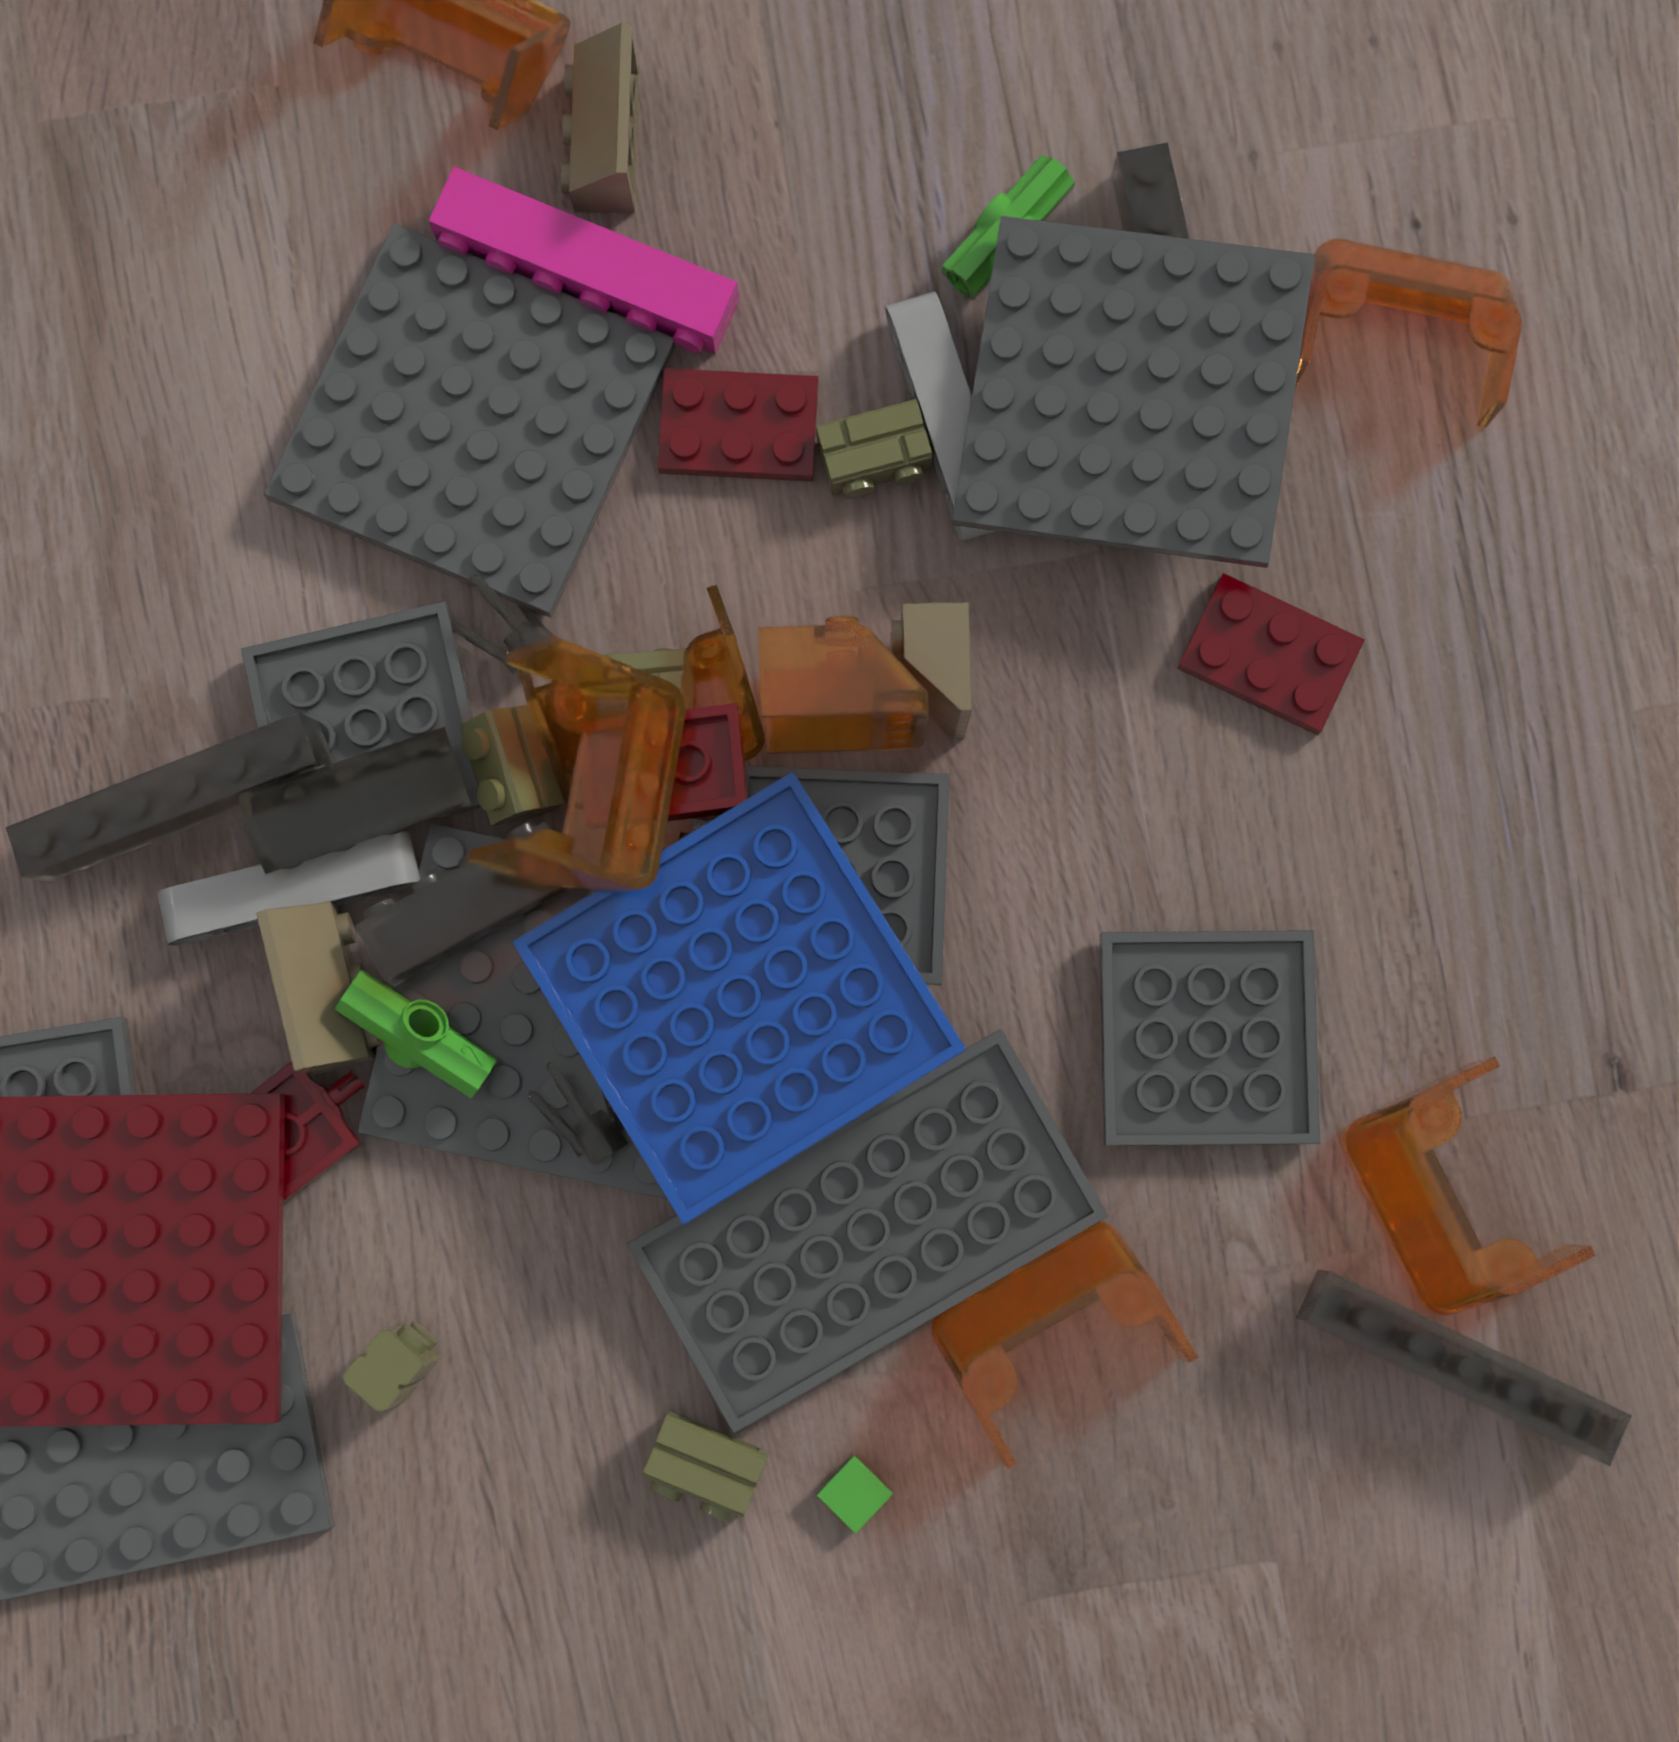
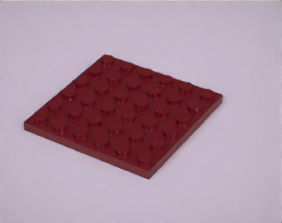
(141, 1259)

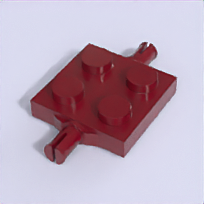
(314, 1125)

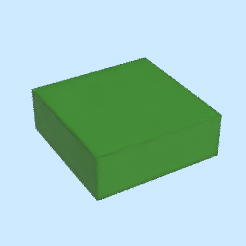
(854, 1493)

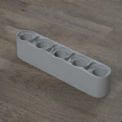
(937, 385)
(231, 899)

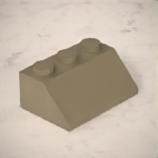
(602, 122)
(935, 649)
(310, 974)

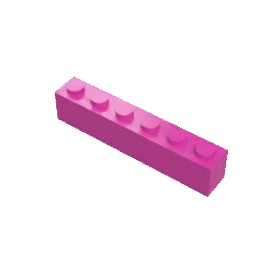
(584, 261)

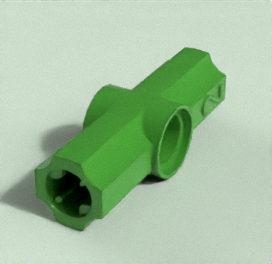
(1030, 198)
(416, 1034)

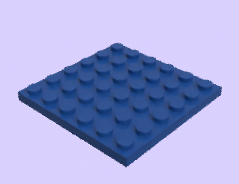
(739, 998)

